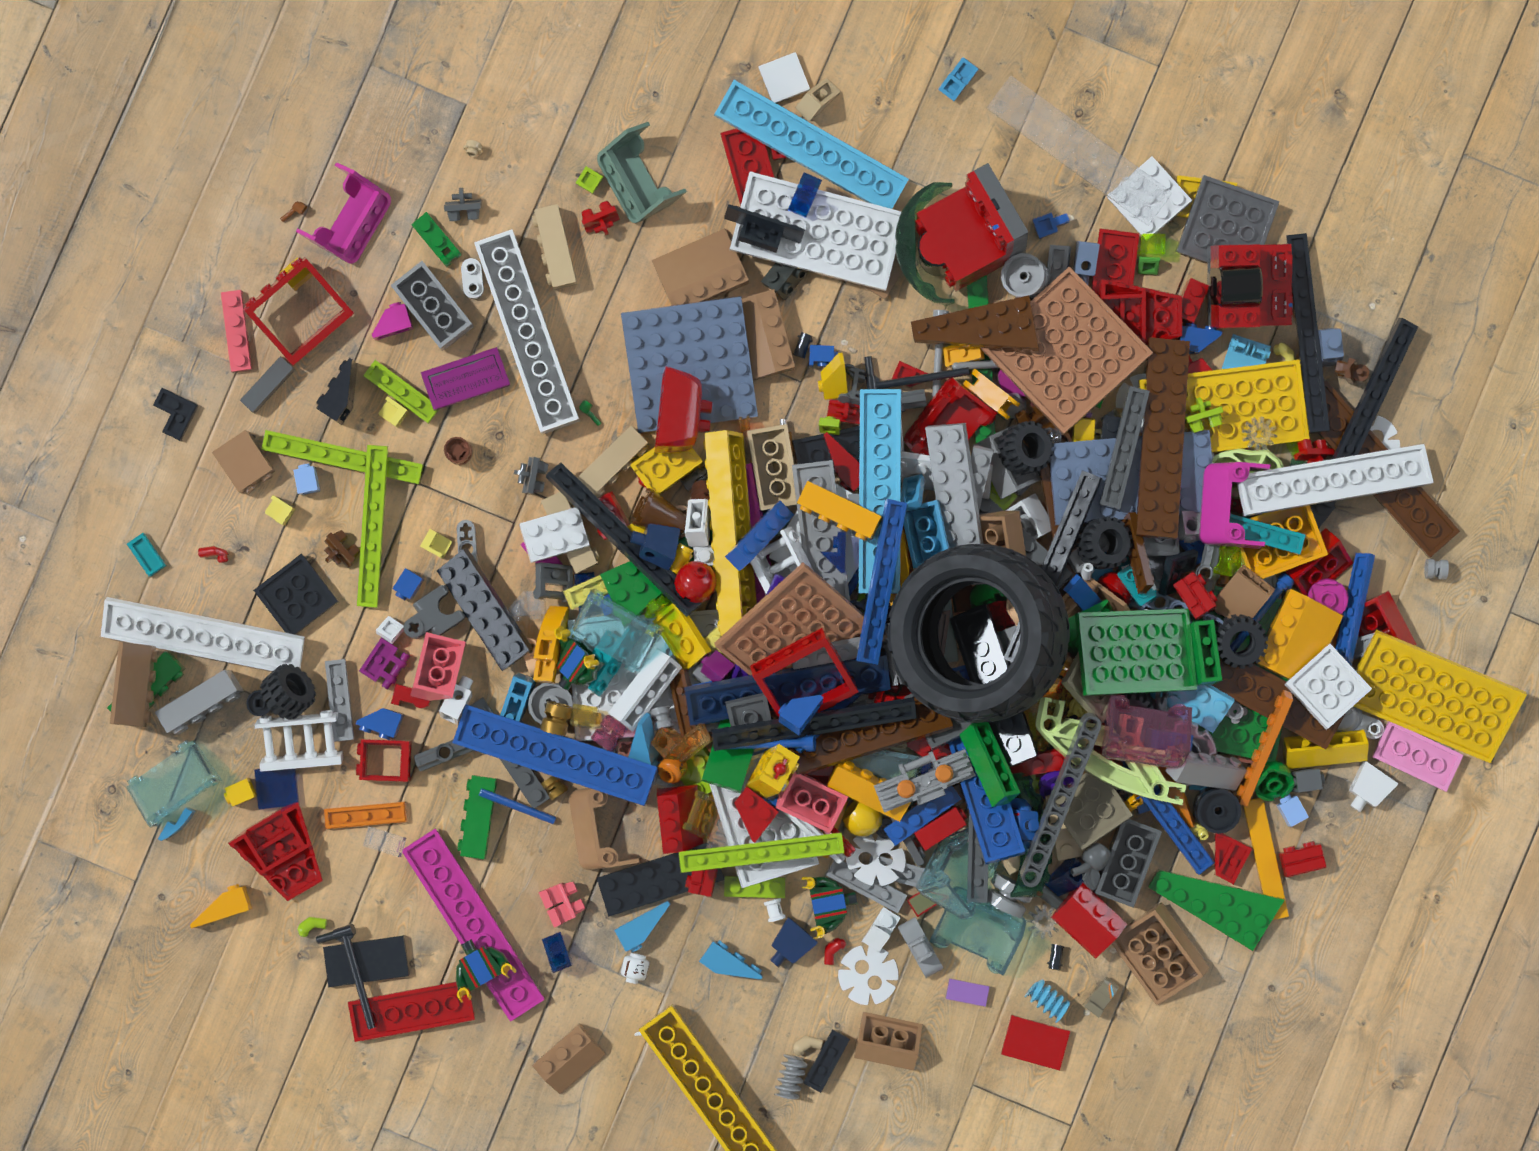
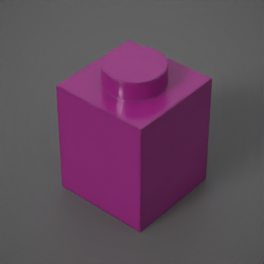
(716, 667)

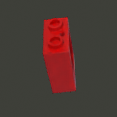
(405, 764)
(940, 827)

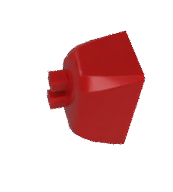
(680, 412)

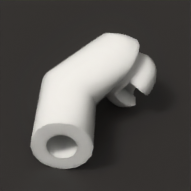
(1087, 571)

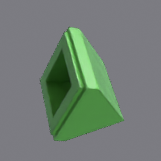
(1148, 265)

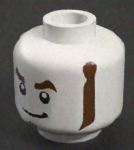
(635, 968)

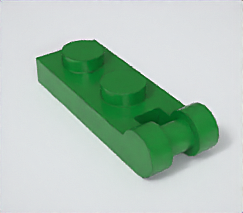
(435, 238)

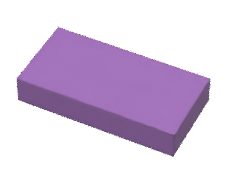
(967, 992)

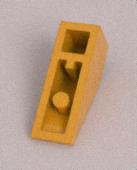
(227, 904)

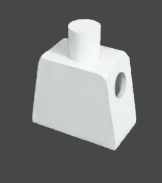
(452, 708)
(1370, 786)

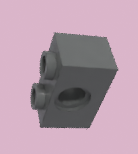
(1307, 780)

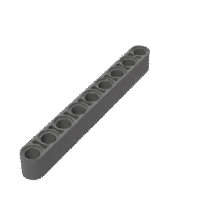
(1060, 810)

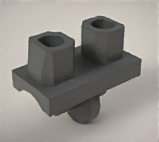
(472, 206)
(534, 466)

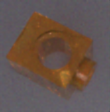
(669, 743)

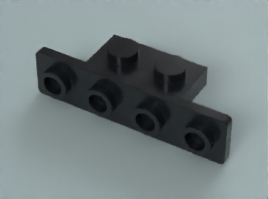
(762, 230)

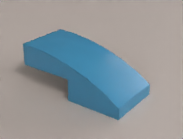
(958, 79)
(172, 828)

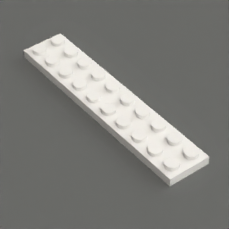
(1335, 480)
(200, 635)

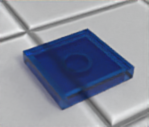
(276, 788)

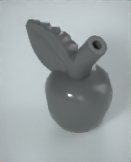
(1095, 859)

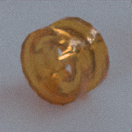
(744, 424)

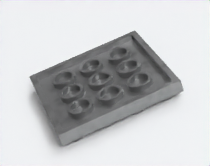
(1225, 217)

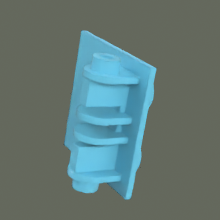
(1245, 353)

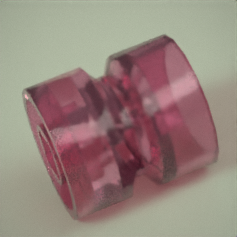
(606, 740)

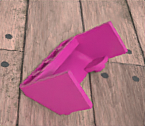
(356, 220)
(1217, 501)

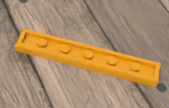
(1264, 853)

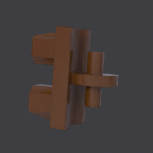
(1352, 371)
(338, 552)

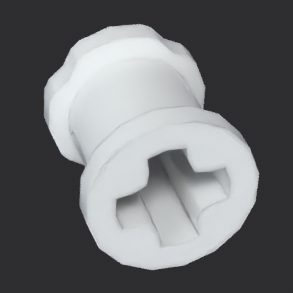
(774, 910)

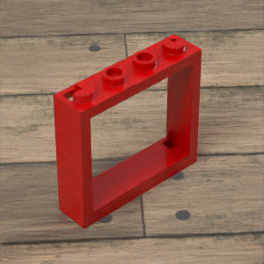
(282, 278)
(796, 652)

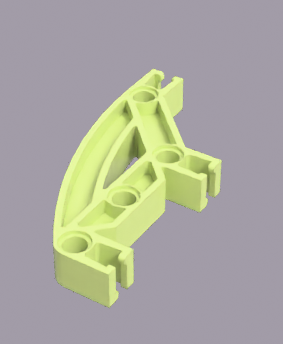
(1138, 780)

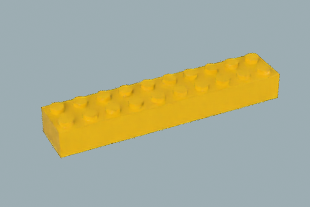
(729, 524)
(704, 1083)

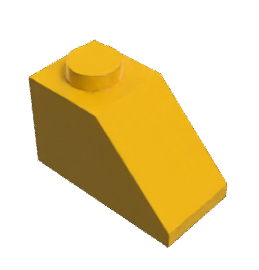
(833, 378)

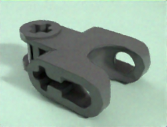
(430, 617)

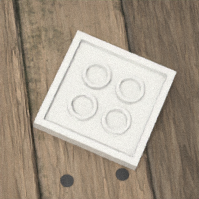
(1173, 206)
(1328, 686)

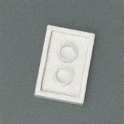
(554, 534)

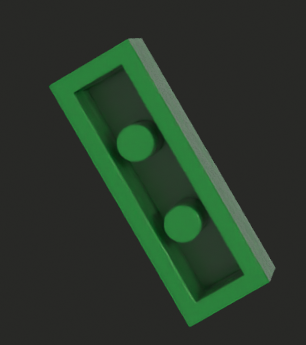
(1205, 653)

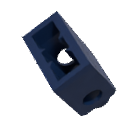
(657, 544)
(791, 943)

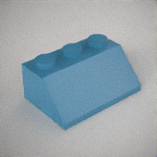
(925, 532)

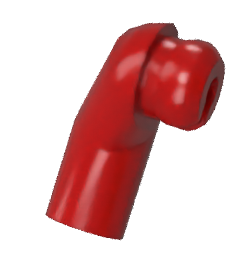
(831, 948)

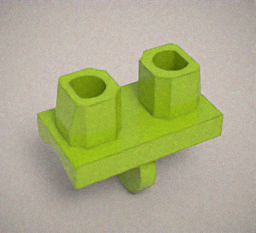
(1195, 420)

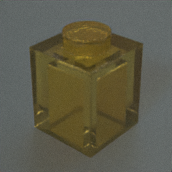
(585, 716)

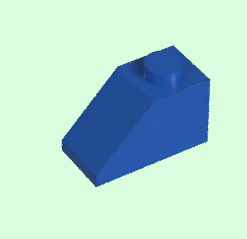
(799, 712)

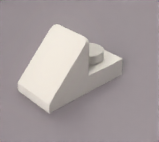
(881, 929)

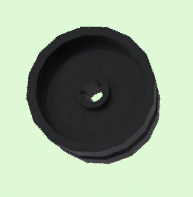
(1219, 821)

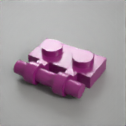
(379, 660)

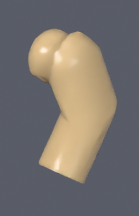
(805, 1043)

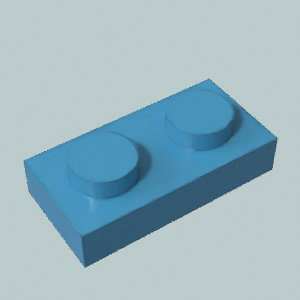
(913, 491)

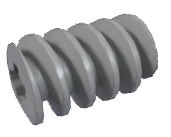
(791, 1077)

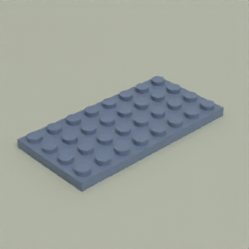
(1094, 458)

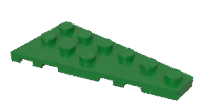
(631, 588)
(1229, 909)

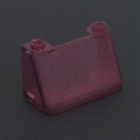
(1147, 734)

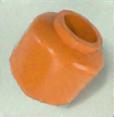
(672, 770)

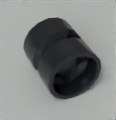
(256, 704)

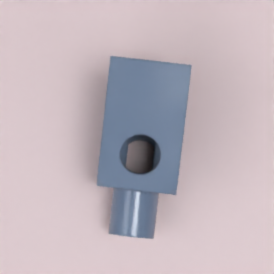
(1085, 252)
(1330, 346)

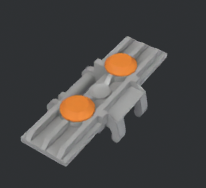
(927, 786)

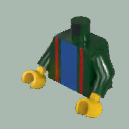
(576, 661)
(828, 903)
(479, 967)

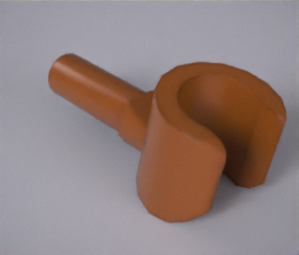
(298, 207)

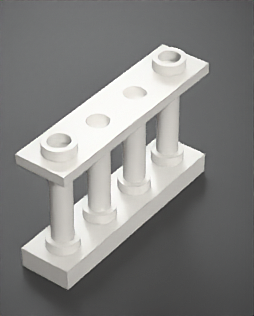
(766, 572)
(291, 759)

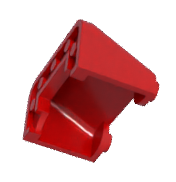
(949, 406)

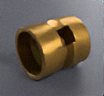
(556, 718)

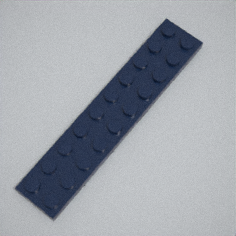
(708, 700)

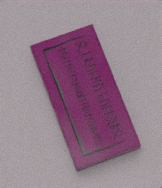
(465, 379)

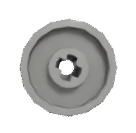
(1023, 266)
(544, 693)
(1002, 900)

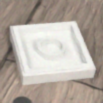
(784, 78)

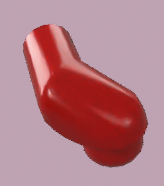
(214, 551)

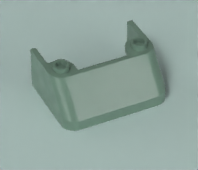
(630, 177)

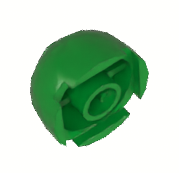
(984, 594)
(1274, 781)

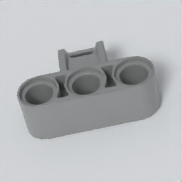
(920, 947)

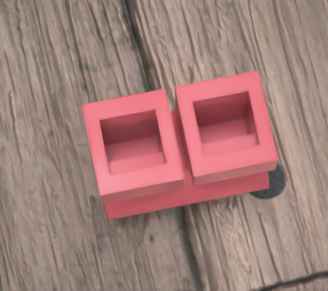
(566, 910)

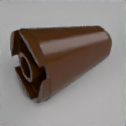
(658, 511)

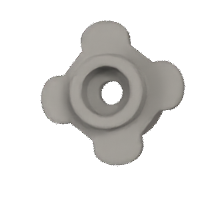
(1235, 718)

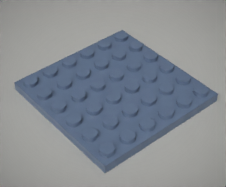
(697, 339)

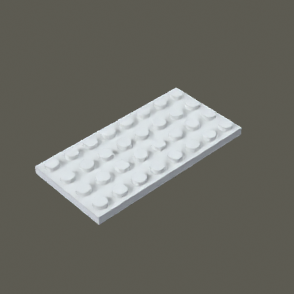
(840, 236)

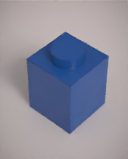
(407, 585)

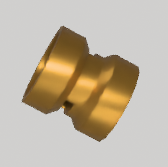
(550, 785)

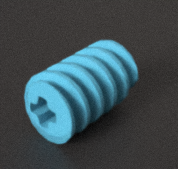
(1048, 999)

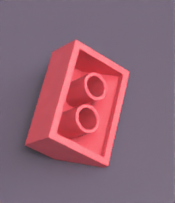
(437, 667)
(811, 801)

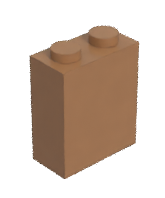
(244, 462)
(1243, 594)

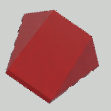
(1144, 309)
(281, 851)

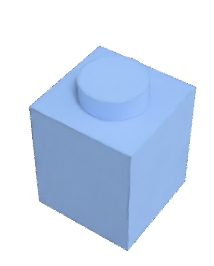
(306, 479)
(1292, 810)

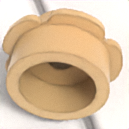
(473, 148)

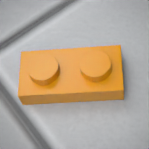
(961, 353)

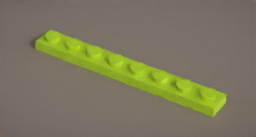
(337, 456)
(372, 526)
(761, 852)

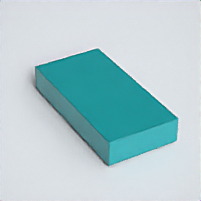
(146, 554)

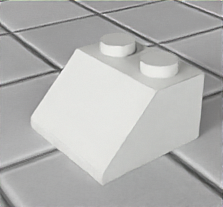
(1033, 516)

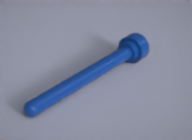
(1284, 583)
(806, 743)

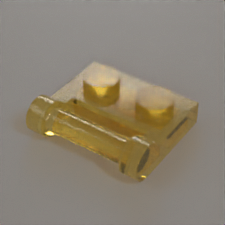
(702, 815)

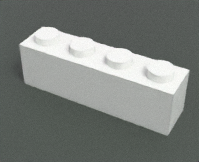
(645, 689)

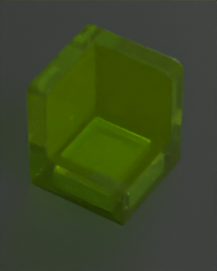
(1152, 244)
(1228, 560)

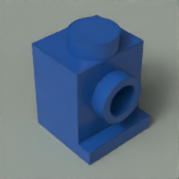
(821, 355)

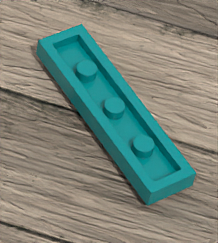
(1271, 535)

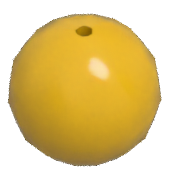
(861, 819)

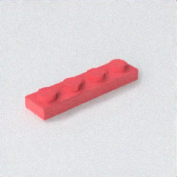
(236, 331)

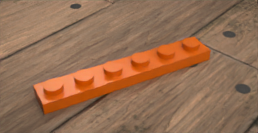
(1266, 742)

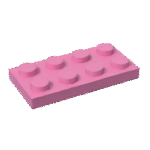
(1417, 756)

